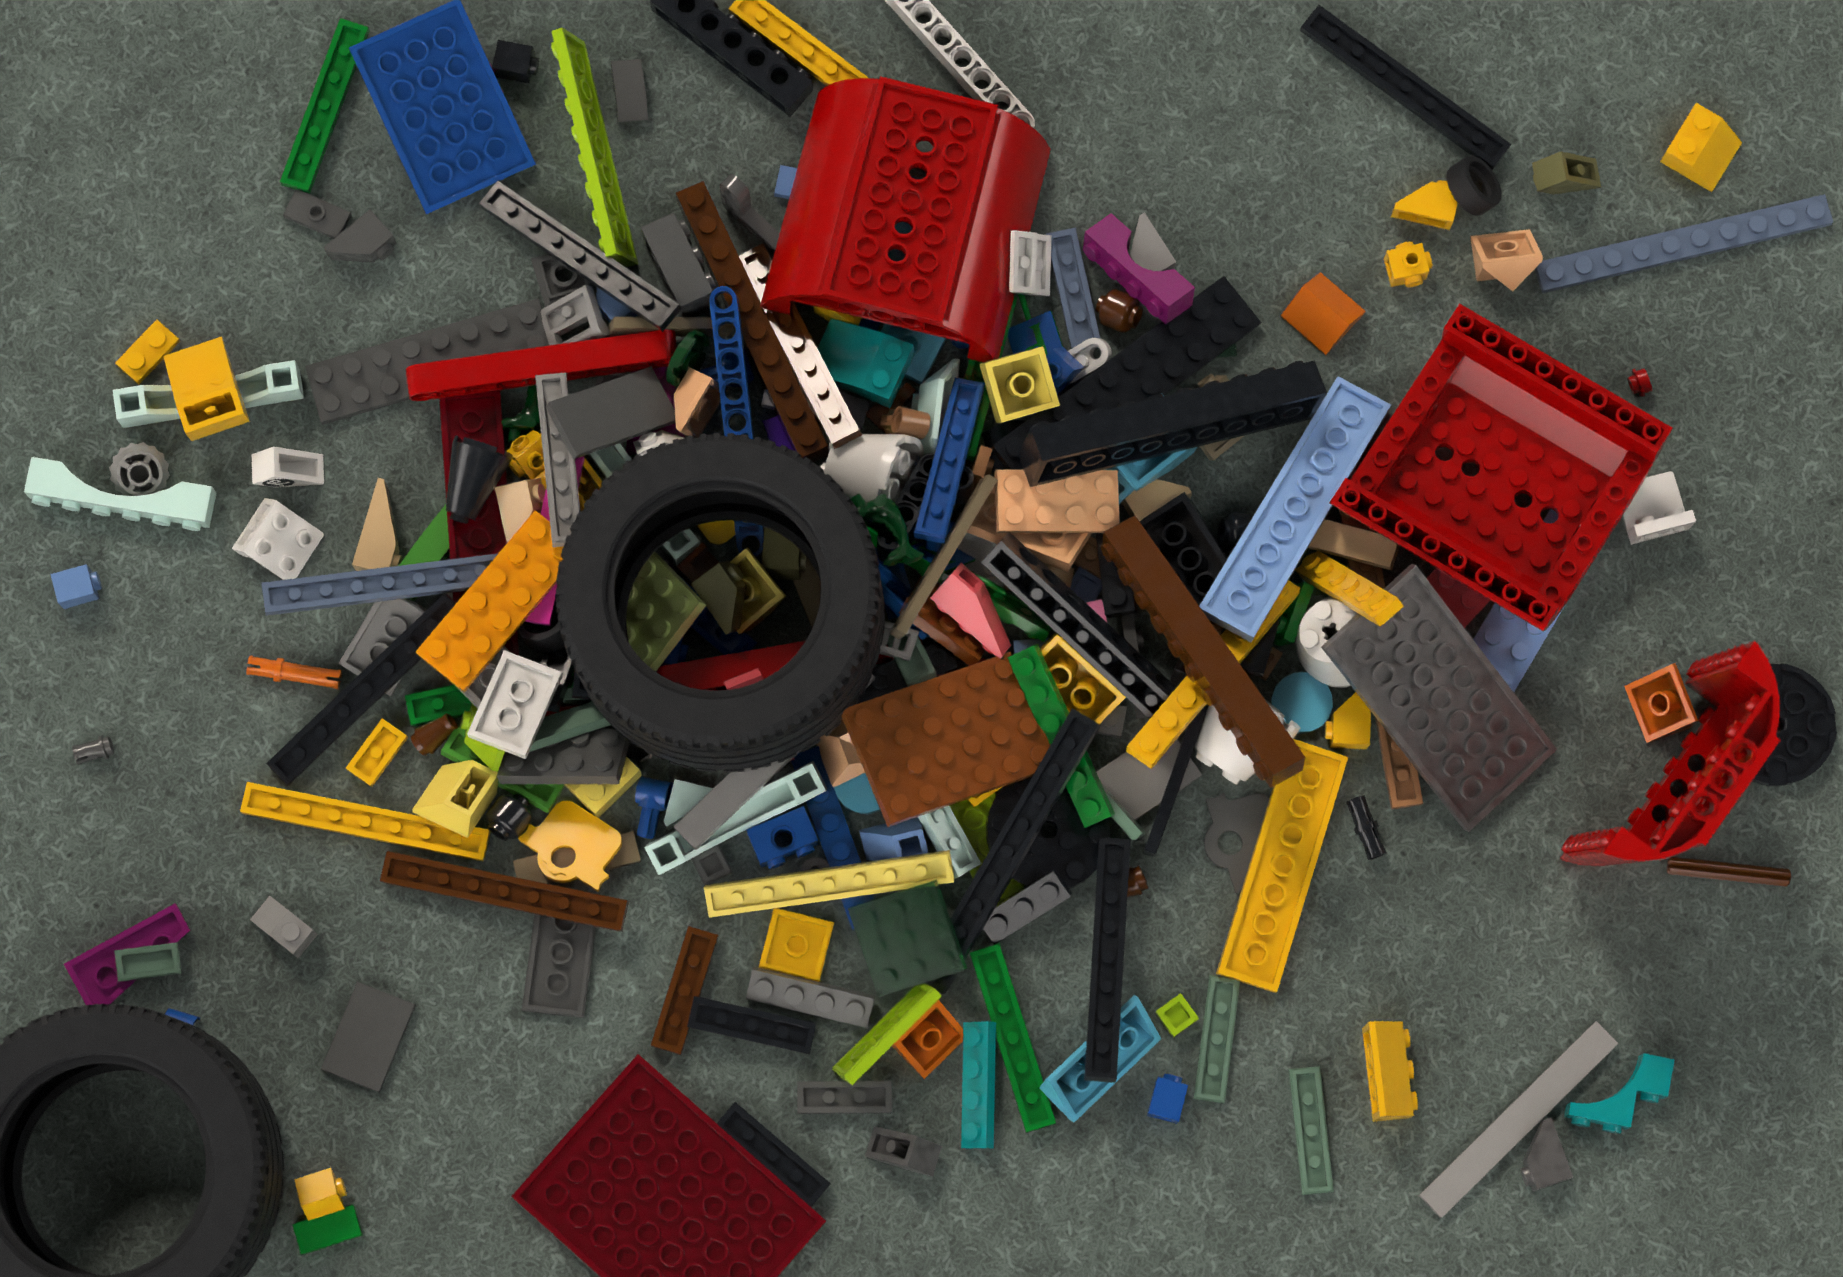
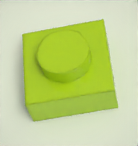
(1177, 1015)

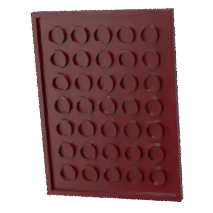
(664, 1190)

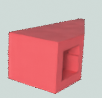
(970, 604)

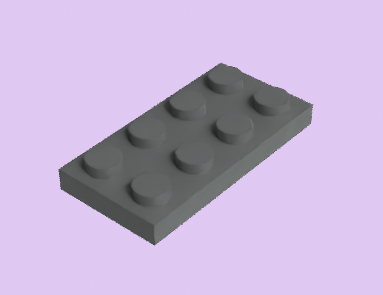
(584, 759)

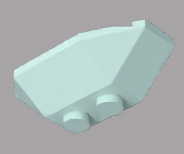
(933, 399)

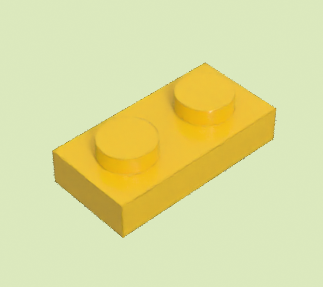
(147, 352)
(376, 752)

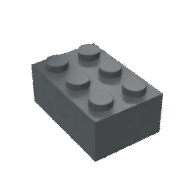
(679, 264)

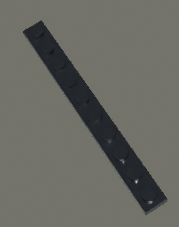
(1019, 833)

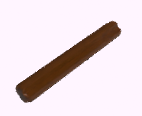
(1728, 871)

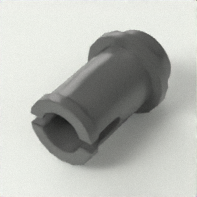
(93, 750)

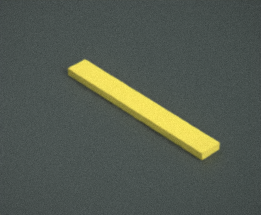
(828, 883)

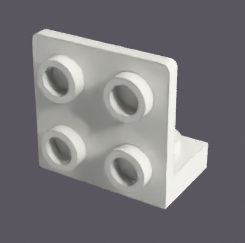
(1657, 510)
(278, 539)

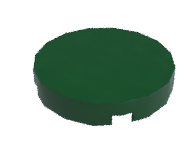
(687, 354)

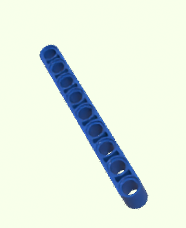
(729, 377)

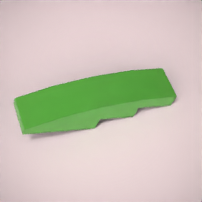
(432, 544)

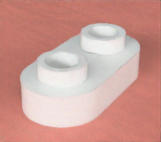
(1084, 355)

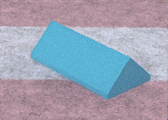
(1067, 1083)

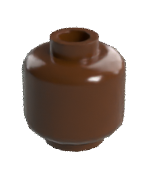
(1119, 311)

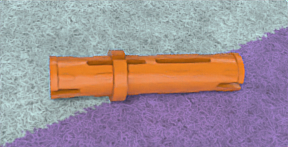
(293, 672)

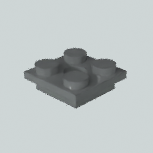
(552, 290)

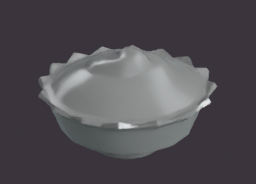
(134, 465)

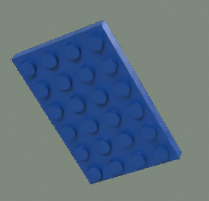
(442, 105)

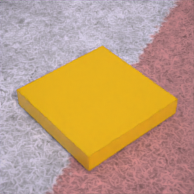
(796, 944)

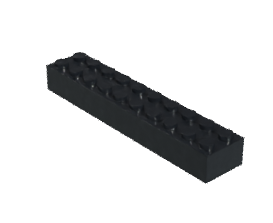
(1171, 422)

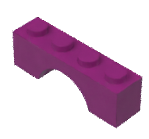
(1162, 292)

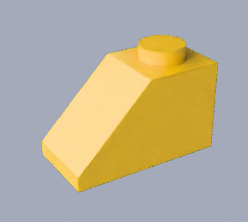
(1428, 206)
(1350, 725)

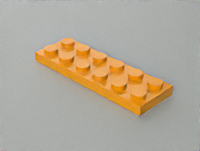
(494, 605)

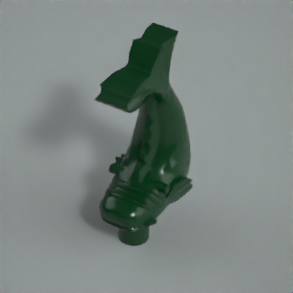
(525, 420)
(887, 513)

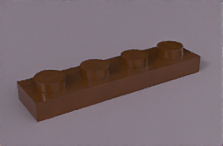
(684, 985)

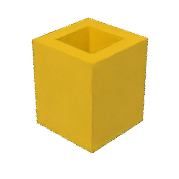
(320, 1193)

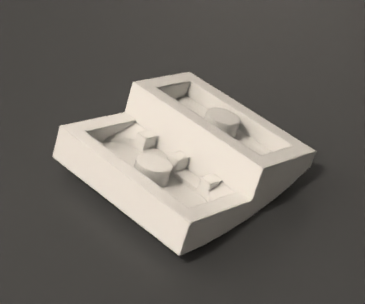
(1030, 263)

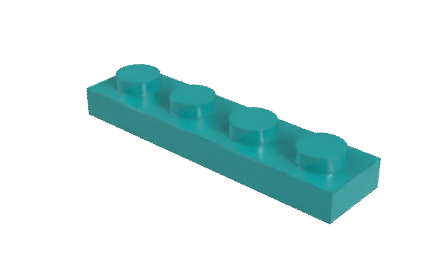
(978, 1085)

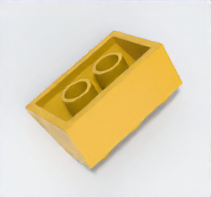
(1079, 681)
(1389, 1070)

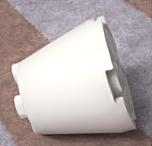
(874, 464)
(1323, 617)
(1220, 747)

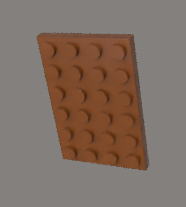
(946, 739)

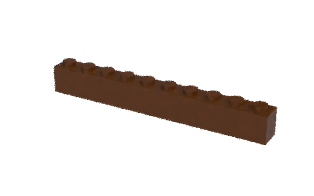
(757, 331)
(1202, 652)

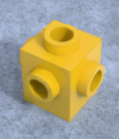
(1407, 264)
(527, 455)

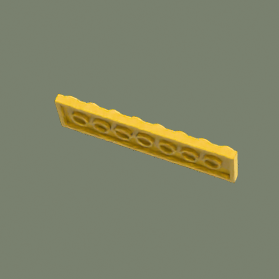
(1281, 870)

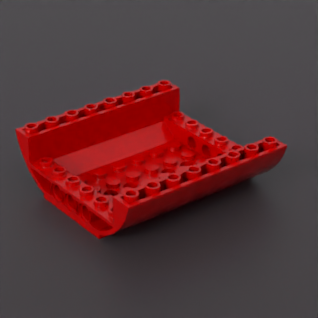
(858, 186)
(1530, 433)
(1732, 748)

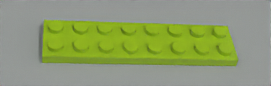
(595, 150)

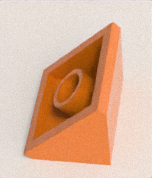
(1322, 313)
(1661, 703)
(930, 1039)

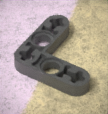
(737, 202)

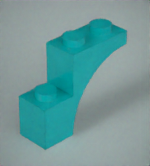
(1649, 1079)

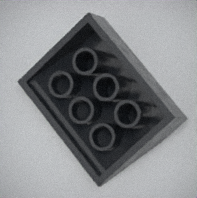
(1187, 544)

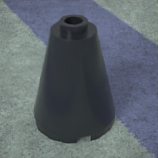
(473, 477)

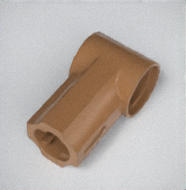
(906, 422)

